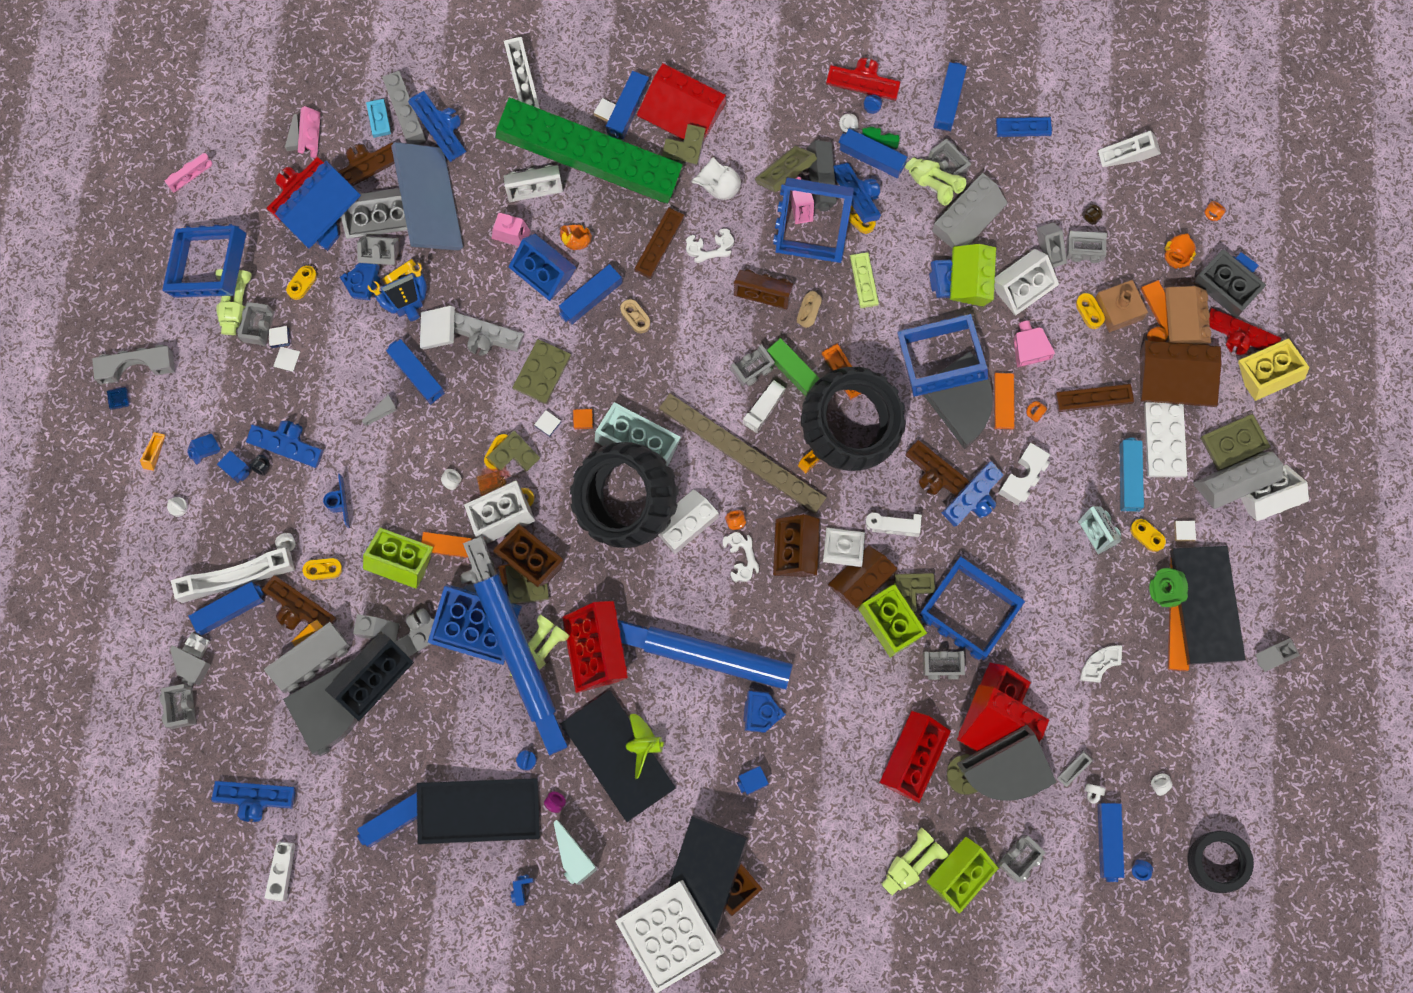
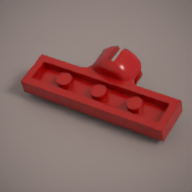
(863, 80)
(291, 183)
(1241, 333)

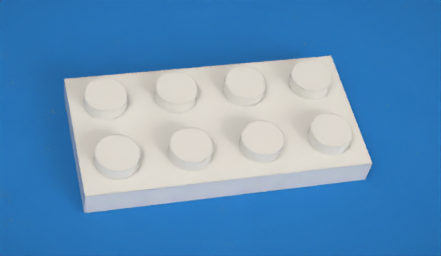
(1165, 440)

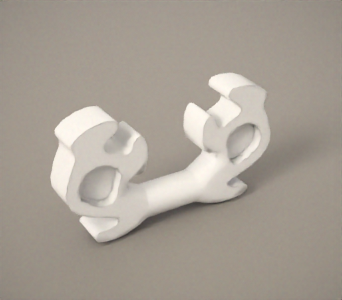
(694, 248)
(737, 540)

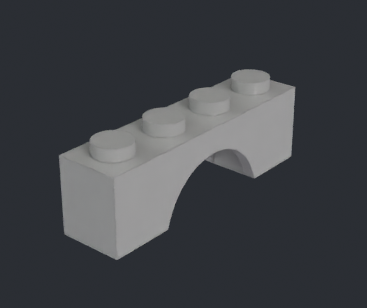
(404, 111)
(110, 367)

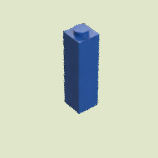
(950, 96)
(627, 105)
(872, 153)
(589, 295)
(415, 371)
(226, 608)
(388, 822)
(1110, 841)

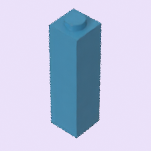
(1131, 475)

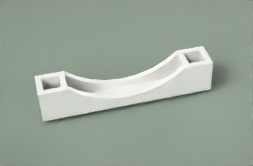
(206, 584)

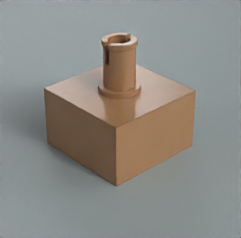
(1121, 306)

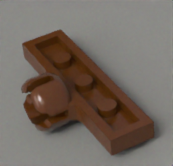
(366, 164)
(936, 471)
(295, 605)

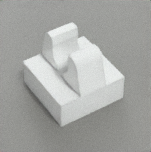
(196, 645)

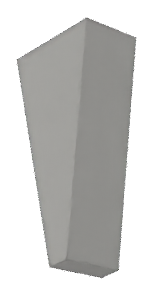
(293, 135)
(383, 409)
(1075, 768)

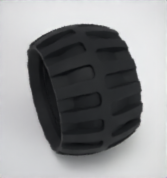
(886, 402)
(589, 498)

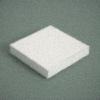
(437, 327)
(844, 547)

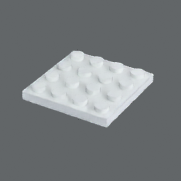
(669, 936)

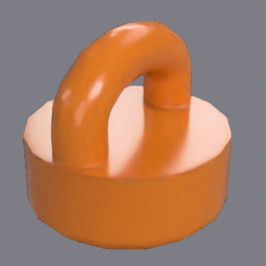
(1216, 209)
(1157, 334)
(1039, 413)
(735, 519)

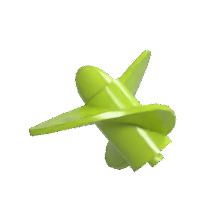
(644, 742)

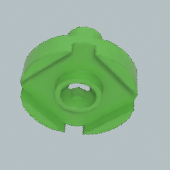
(1178, 591)

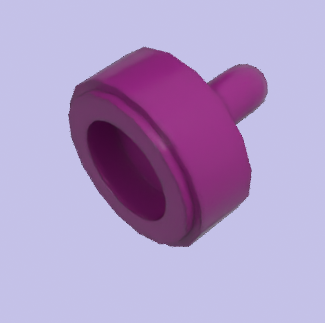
(555, 802)

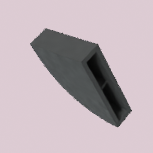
(964, 407)
(318, 715)
(1009, 767)

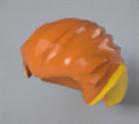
(575, 236)
(1180, 251)

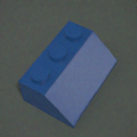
(541, 266)

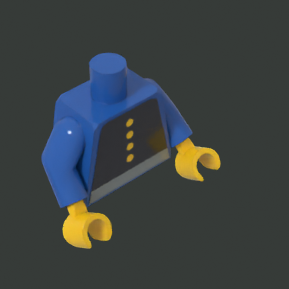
(403, 294)

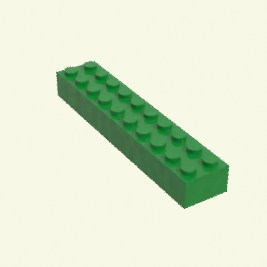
(588, 150)

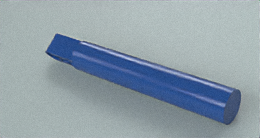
(706, 654)
(520, 661)

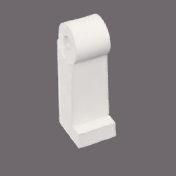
(764, 406)
(892, 525)
(280, 872)

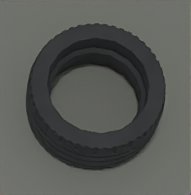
(1243, 853)

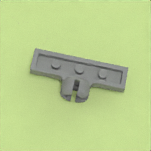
(485, 334)
(481, 563)
(418, 634)

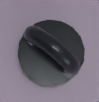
(258, 466)

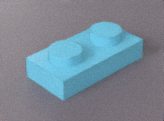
(378, 118)

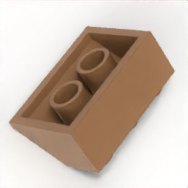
(1188, 315)

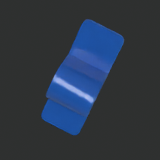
(341, 505)

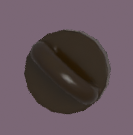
(1092, 214)

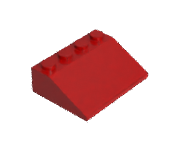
(680, 100)
(595, 646)
(996, 716)

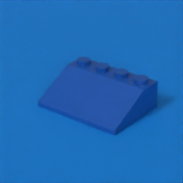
(317, 204)
(464, 626)

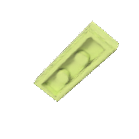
(864, 280)

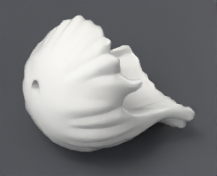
(718, 180)

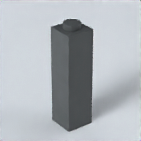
(822, 172)

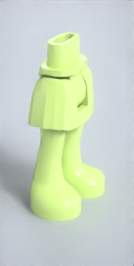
(925, 174)
(228, 312)
(556, 636)
(902, 874)

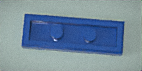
(1023, 127)

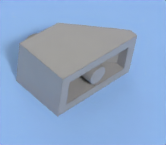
(1052, 243)
(370, 626)
(1277, 655)
(188, 666)

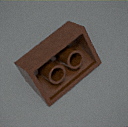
(763, 289)
(796, 546)
(529, 556)
(857, 583)
(743, 891)

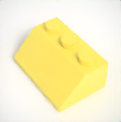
(1272, 369)

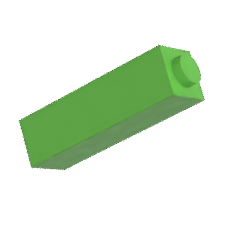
(792, 366)

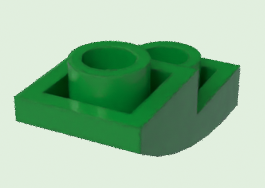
(889, 140)

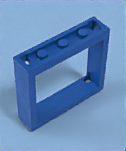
(810, 250)
(178, 257)
(947, 379)
(990, 584)

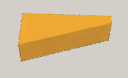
(152, 451)
(808, 462)
(308, 631)

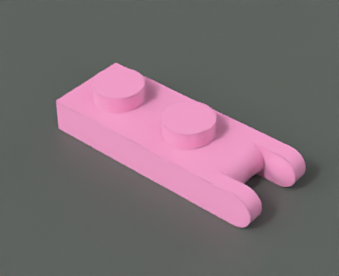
(309, 131)
(188, 172)

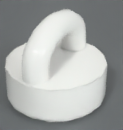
(848, 121)
(450, 479)
(177, 506)
(285, 540)
(1161, 784)
(1096, 790)

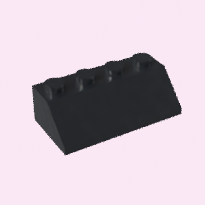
(369, 676)

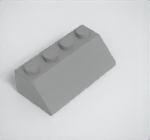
(970, 213)
(375, 214)
(1240, 479)
(307, 658)

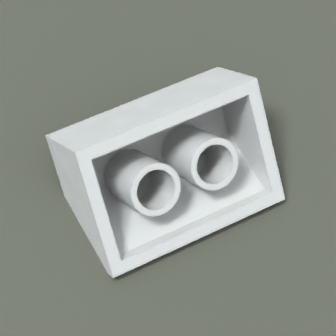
(533, 183)
(1026, 281)
(1278, 496)
(499, 512)
(691, 518)

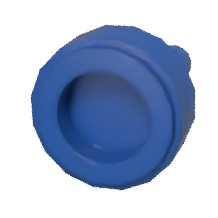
(872, 104)
(526, 760)
(1142, 870)

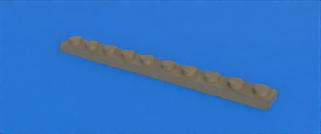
(743, 453)

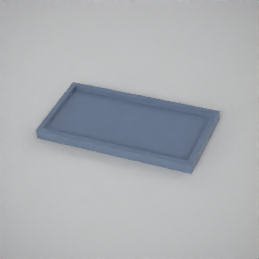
(426, 197)

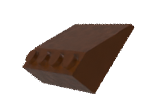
(1180, 373)

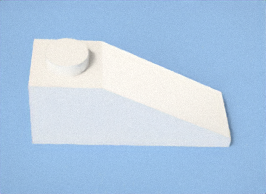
(1130, 150)

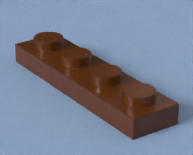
(659, 243)
(1094, 398)

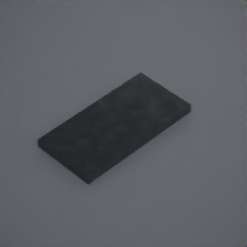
(1210, 612)
(601, 737)
(477, 811)
(709, 866)

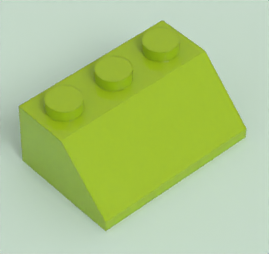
(973, 274)
(397, 558)
(892, 620)
(962, 874)

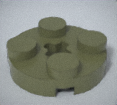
(955, 780)

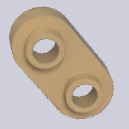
(809, 309)
(636, 316)

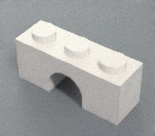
(1017, 488)

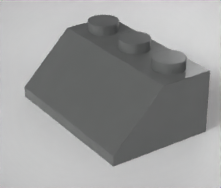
(1229, 283)

